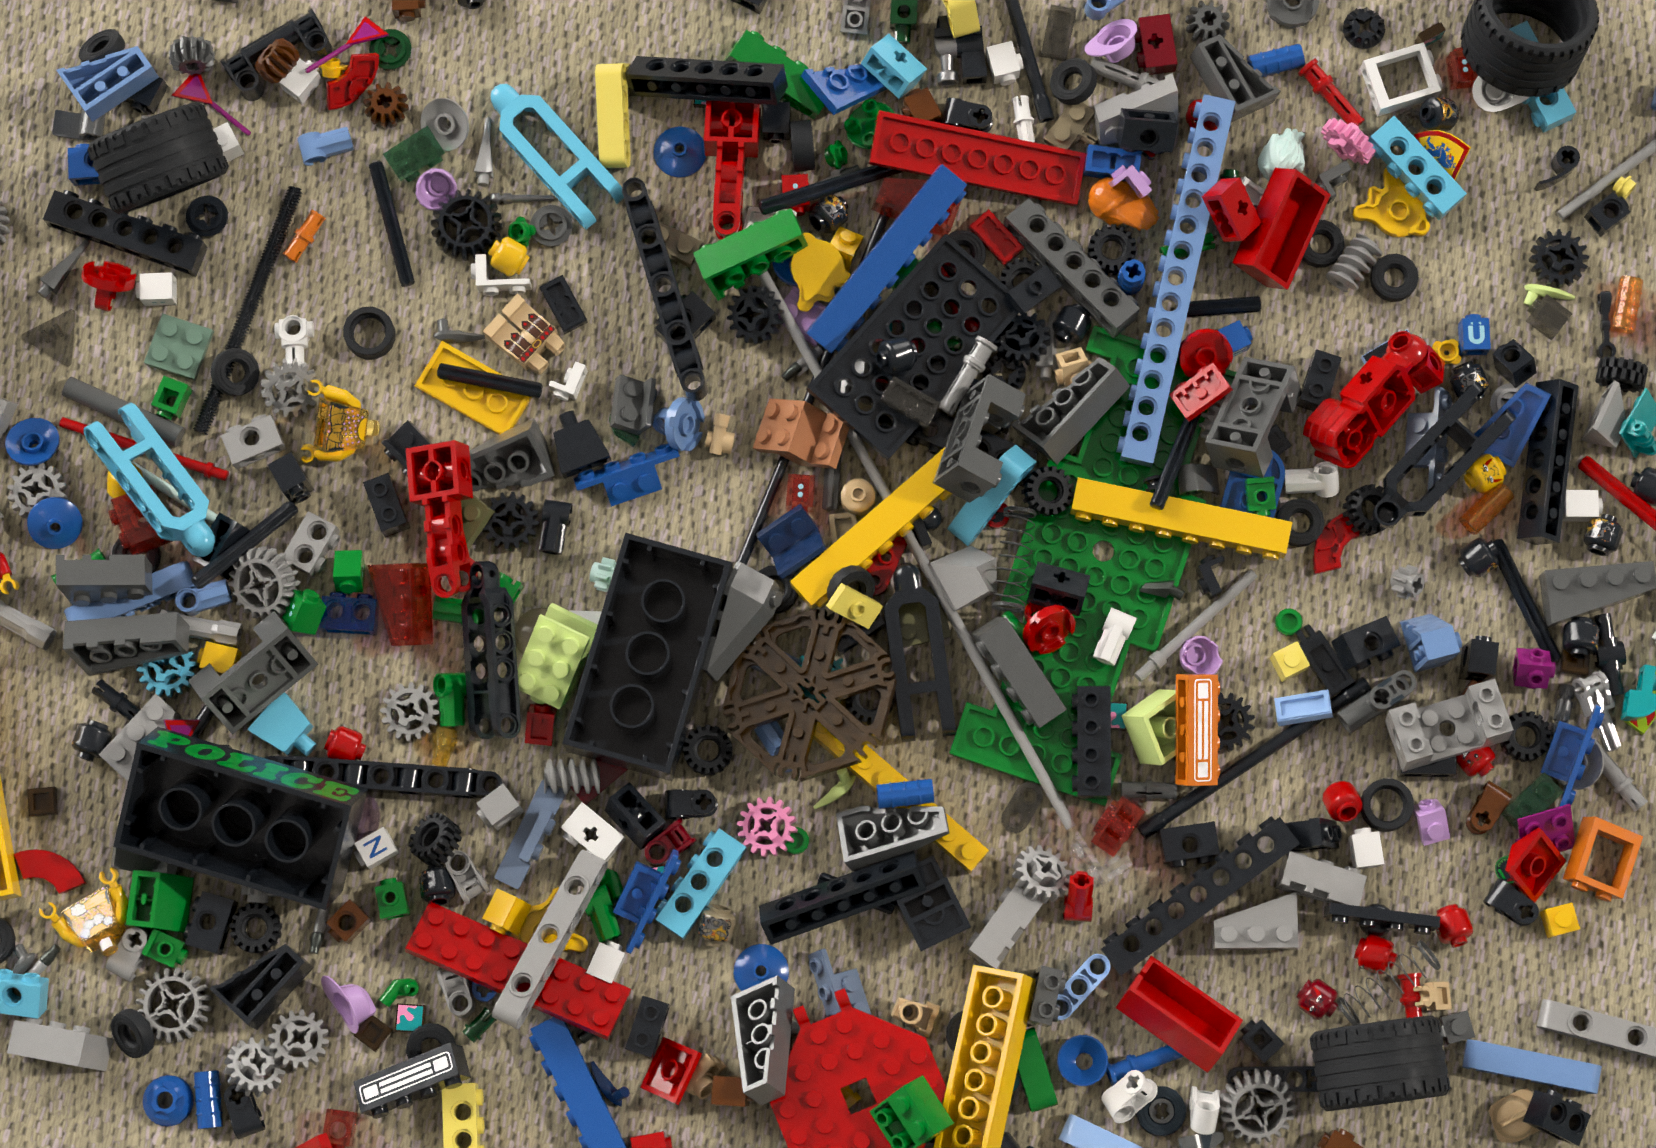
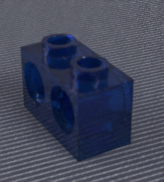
(348, 621)

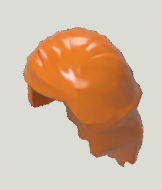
(1121, 205)

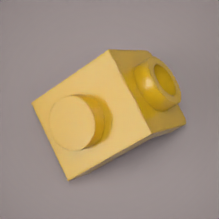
(848, 244)

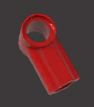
(1079, 898)

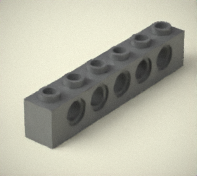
(1037, 245)

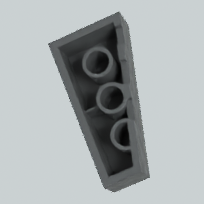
(1072, 410)
(1592, 588)
(125, 641)
(1018, 671)
(763, 1037)

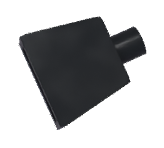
(578, 446)

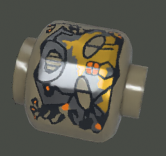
(716, 925)

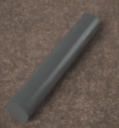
(109, 405)

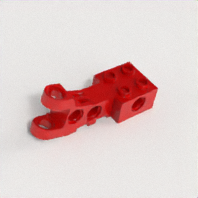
(731, 135)
(439, 482)

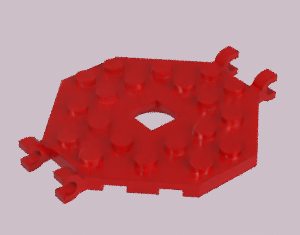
(836, 1055)

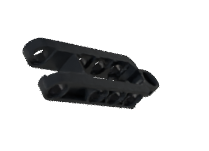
(1393, 505)
(909, 590)
(492, 695)

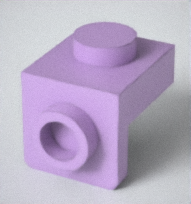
(1137, 180)
(1431, 821)

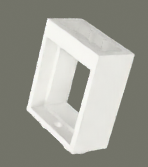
(1376, 87)

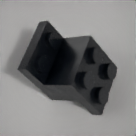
(934, 912)

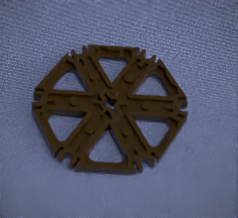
(833, 685)

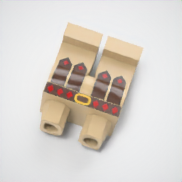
(531, 341)

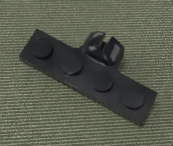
(1379, 919)

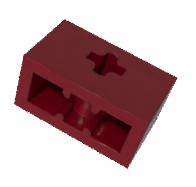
(1157, 29)

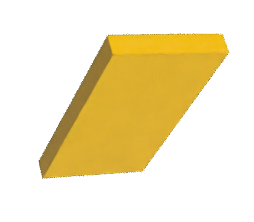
(486, 406)

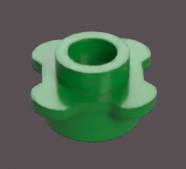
(836, 155)
(516, 228)

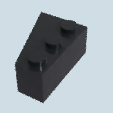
(264, 985)

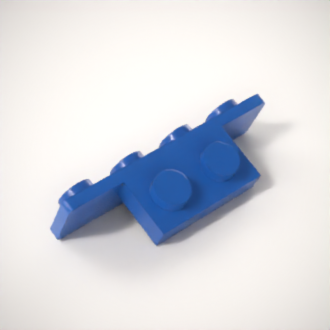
(630, 477)
(1567, 752)
(641, 894)

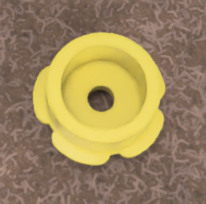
(1624, 187)

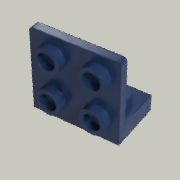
(792, 541)

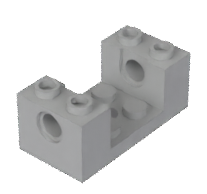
(1477, 719)

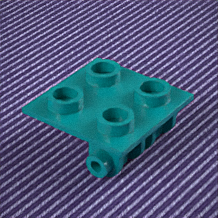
(1638, 426)

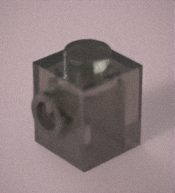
(1548, 316)

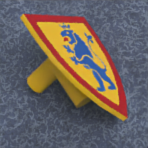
(1445, 148)

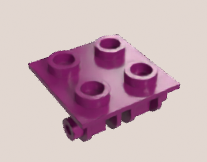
(1555, 823)

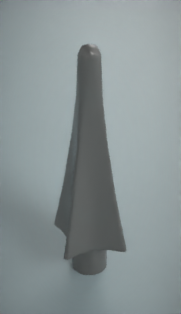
(55, 278)

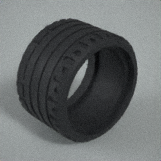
(1522, 64)
(157, 157)
(1379, 1063)

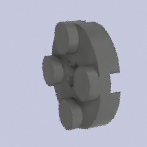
(1292, 16)

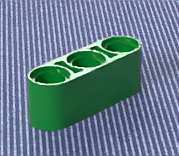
(1035, 1074)

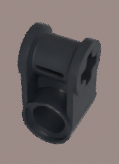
(965, 115)
(685, 804)
(1508, 901)
(243, 1116)

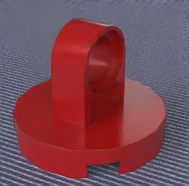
(108, 281)
(1204, 348)
(1047, 627)

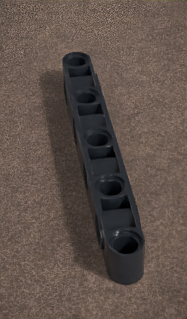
(669, 303)
(402, 778)

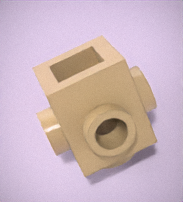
(1069, 365)

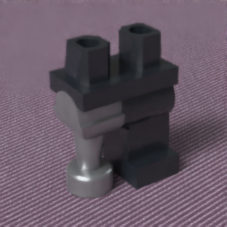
(967, 47)

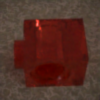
(348, 1118)

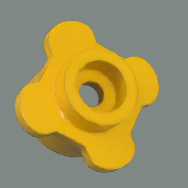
(333, 68)
(1450, 346)

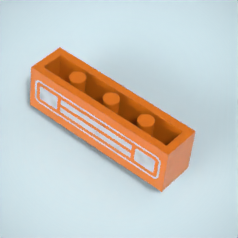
(1197, 729)

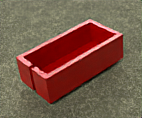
(1288, 218)
(1179, 1014)

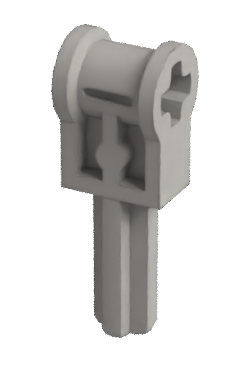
(1601, 696)

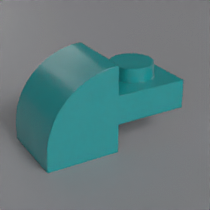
(1641, 702)

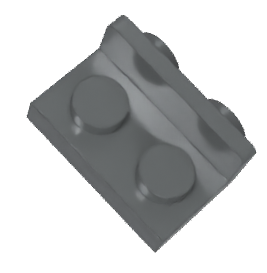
(633, 404)

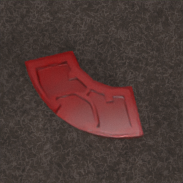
(353, 82)
(1331, 544)
(50, 867)

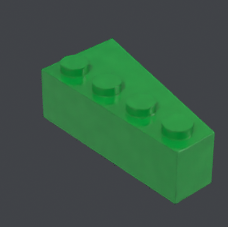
(753, 48)
(749, 251)

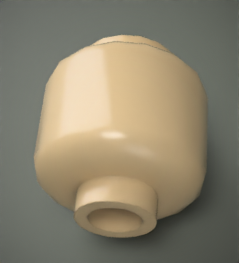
(858, 497)

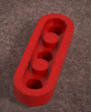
(884, 569)

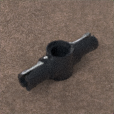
(1610, 654)

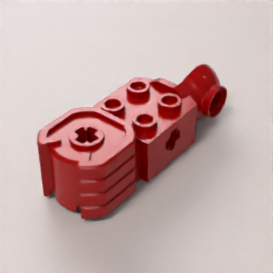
(1369, 403)

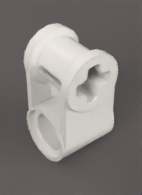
(1126, 1096)
(1204, 1110)

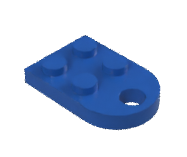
(1235, 494)

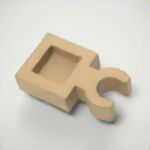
(1434, 996)

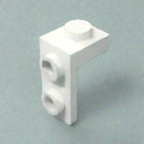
(480, 272)

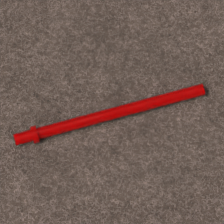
(209, 469)

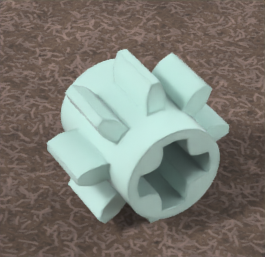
(602, 573)

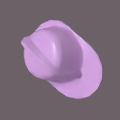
(1114, 41)
(350, 1001)

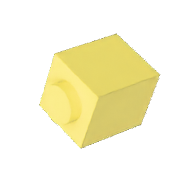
(1289, 661)

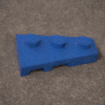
(843, 87)
(1527, 406)

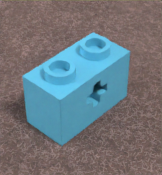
(893, 66)

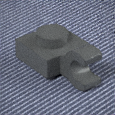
(1456, 1027)

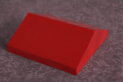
(1534, 863)
(671, 1070)

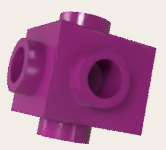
(1532, 668)

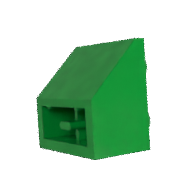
(159, 901)
(911, 1115)

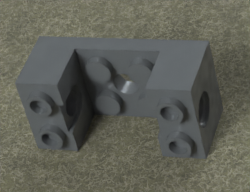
(1240, 436)
(963, 466)
(278, 657)

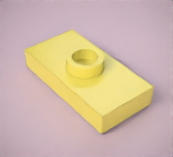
(854, 605)

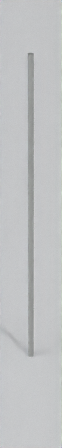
(923, 562)

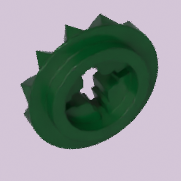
(403, 50)

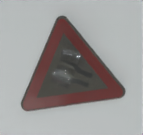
(55, 337)

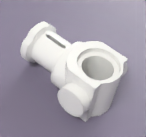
(294, 344)

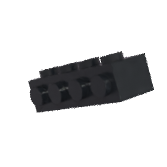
(1093, 741)

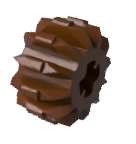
(277, 60)
(395, 100)

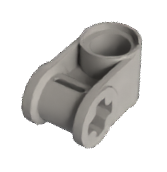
(467, 878)
(128, 955)
(453, 988)

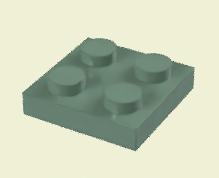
(178, 347)

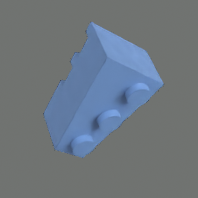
(109, 80)
(1430, 641)

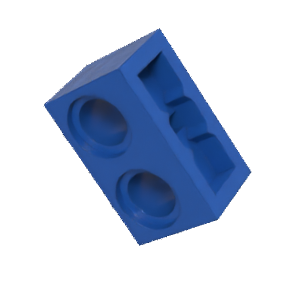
(1104, 160)

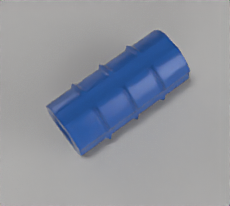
(1278, 60)
(1135, 270)
(905, 793)
(208, 1099)

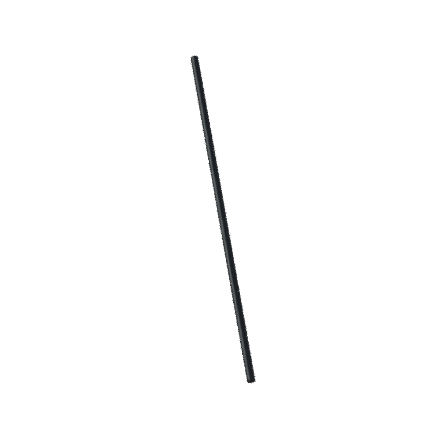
(782, 463)

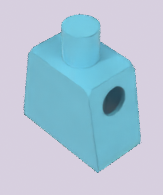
(284, 727)

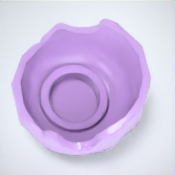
(434, 186)
(1200, 647)

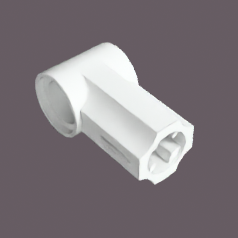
(1321, 479)
(1116, 631)

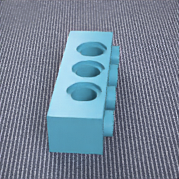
(1561, 107)
(1396, 134)
(731, 852)
(33, 994)

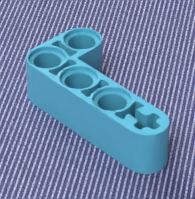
(977, 514)

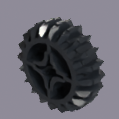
(456, 220)

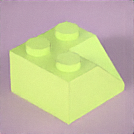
(1153, 727)

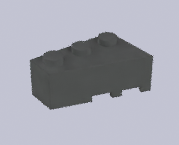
(1232, 77)
(104, 580)

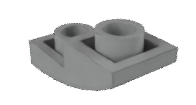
(855, 16)

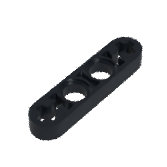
(1282, 1071)

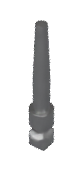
(508, 198)

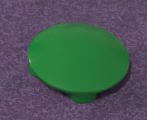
(862, 123)

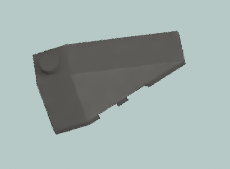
(512, 459)
(747, 610)
(880, 834)

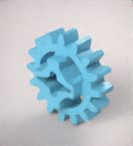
(164, 678)

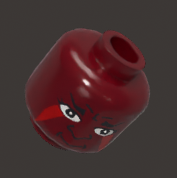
(1317, 999)

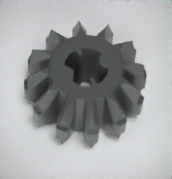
(1209, 12)
(191, 55)

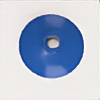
(682, 163)
(31, 432)
(54, 511)
(756, 956)

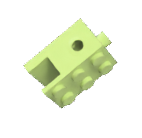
(555, 656)

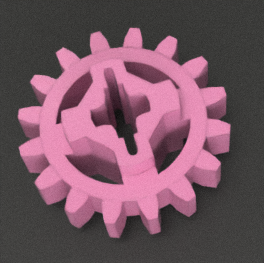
(1348, 141)
(759, 834)

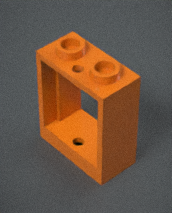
(1581, 851)

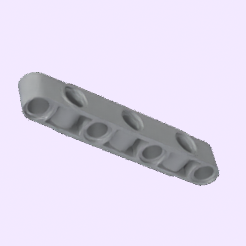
(542, 957)
(1598, 1028)

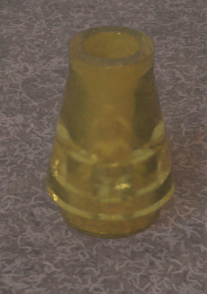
(443, 745)

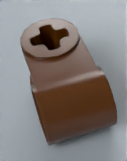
(1490, 806)

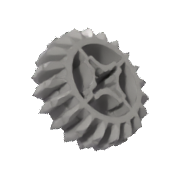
(263, 566)
(184, 999)
(1267, 1102)

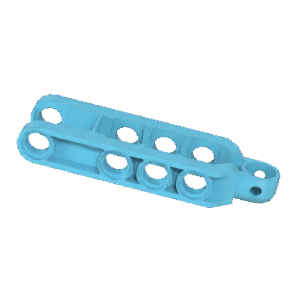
(509, 105)
(189, 528)

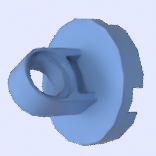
(681, 423)

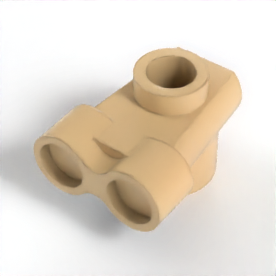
(719, 439)
(921, 1017)
(701, 1080)

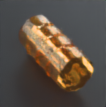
(1626, 304)
(1486, 508)

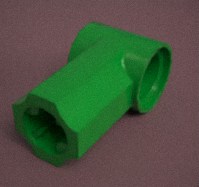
(450, 611)
(451, 693)
(602, 915)

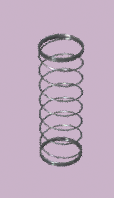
(1020, 608)
(1355, 1021)

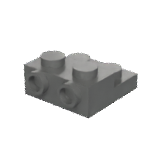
(1048, 986)

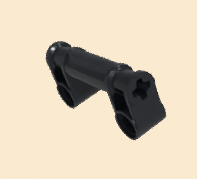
(242, 65)

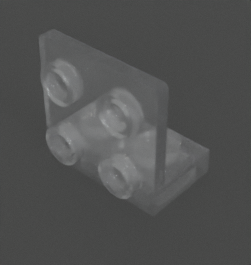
(1112, 868)

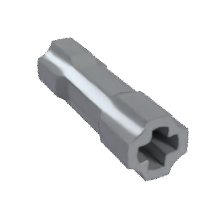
(26, 627)
(220, 631)

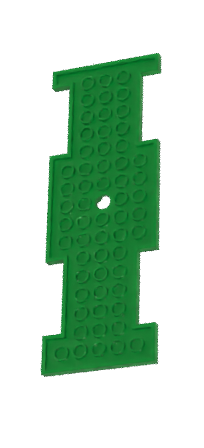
(1069, 543)

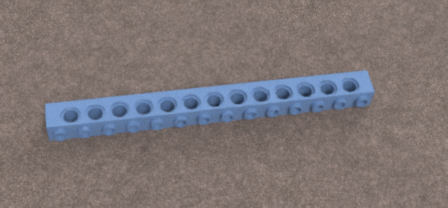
(1220, 112)

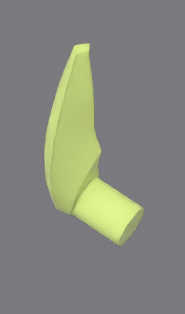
(1535, 290)
(836, 792)

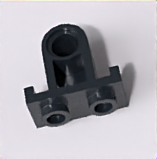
(1316, 834)

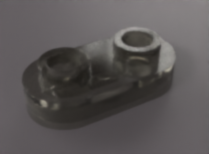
(1022, 808)

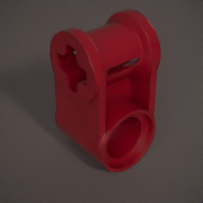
(668, 841)

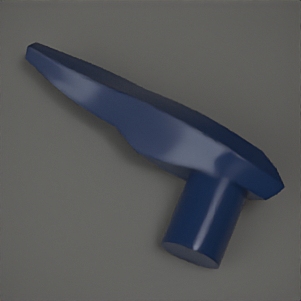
(607, 1088)

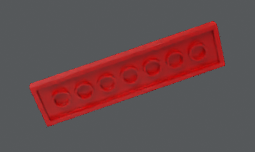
(978, 158)
(491, 957)

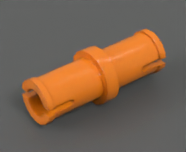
(304, 236)

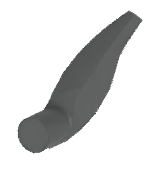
(456, 336)
(24, 959)

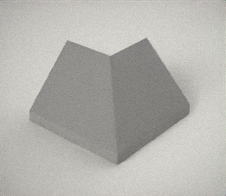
(1606, 419)
(965, 576)

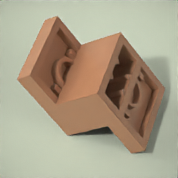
(801, 433)

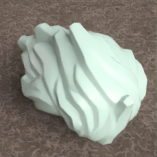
(1282, 152)

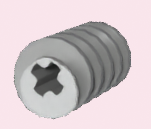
(1353, 262)
(571, 776)

